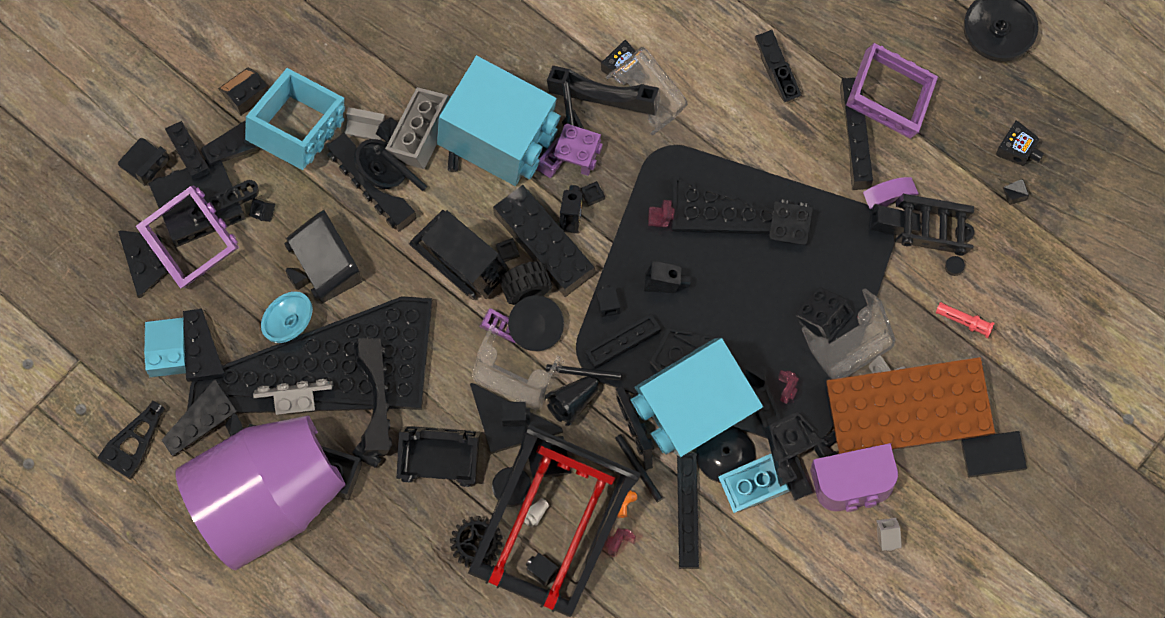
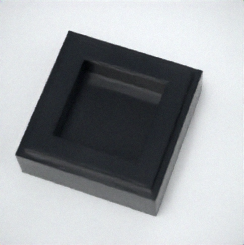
(592, 193)
(507, 250)

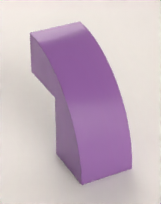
(889, 191)

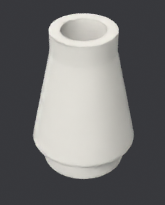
(536, 512)

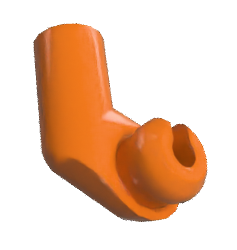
(631, 497)

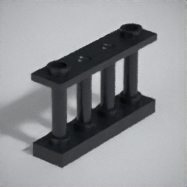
(943, 209)

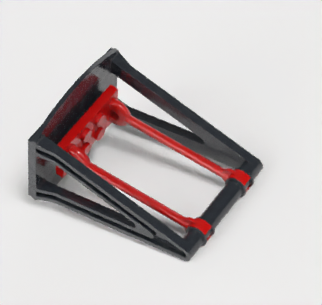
(551, 597)

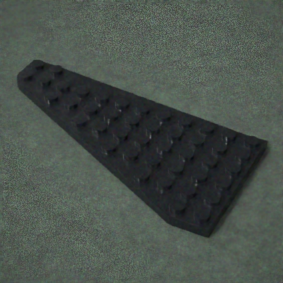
(330, 355)

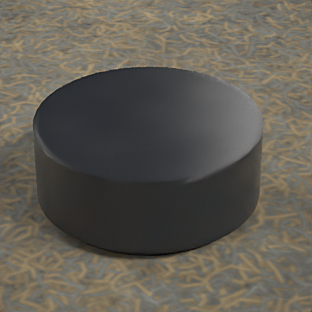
(969, 232)
(954, 265)

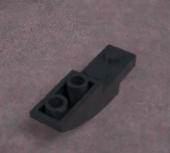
(777, 67)

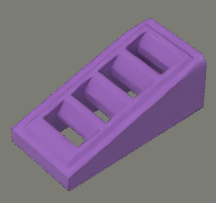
(545, 165)
(497, 316)

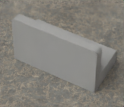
(363, 123)

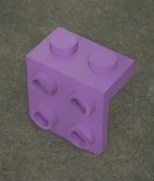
(579, 147)

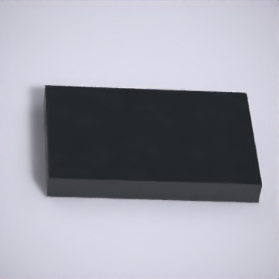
(993, 454)

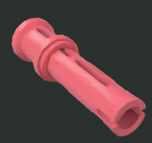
(974, 323)

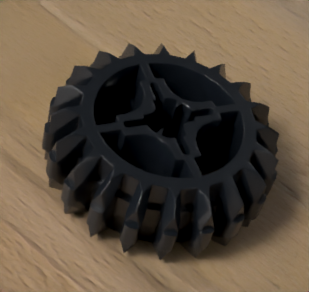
(467, 544)

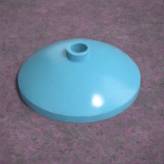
(286, 317)

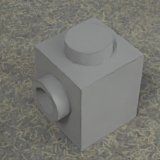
(889, 534)

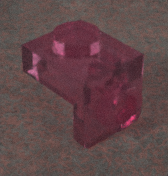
(661, 216)
(790, 390)
(615, 542)

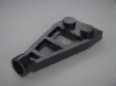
(121, 461)

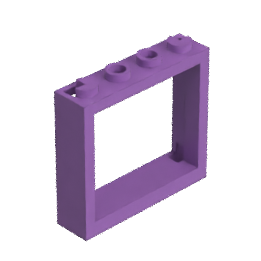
(882, 114)
(162, 253)

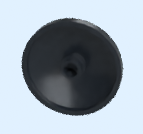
(1000, 28)

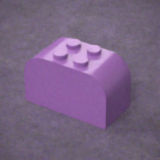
(855, 478)

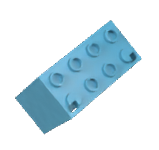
(282, 144)

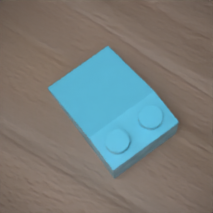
(164, 347)
(752, 484)

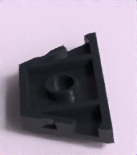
(142, 261)

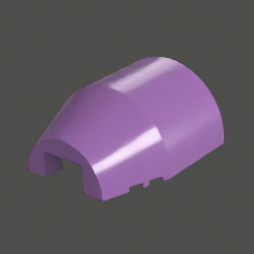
(258, 488)

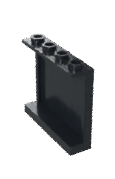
(177, 220)

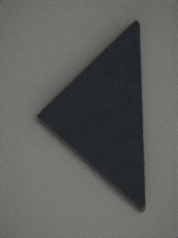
(499, 436)

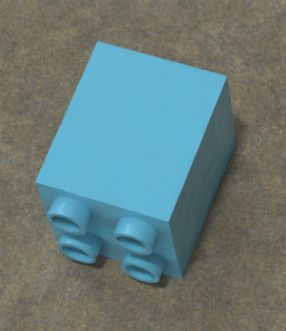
(498, 122)
(695, 398)

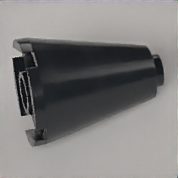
(571, 399)

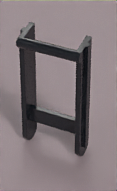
(457, 281)

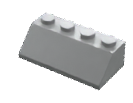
(418, 128)

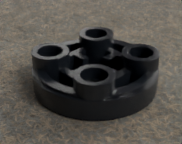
(520, 491)

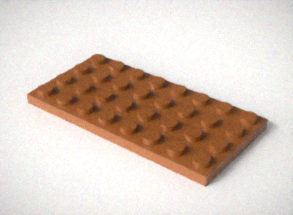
(911, 406)

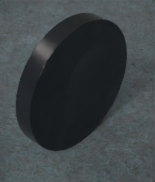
(536, 323)

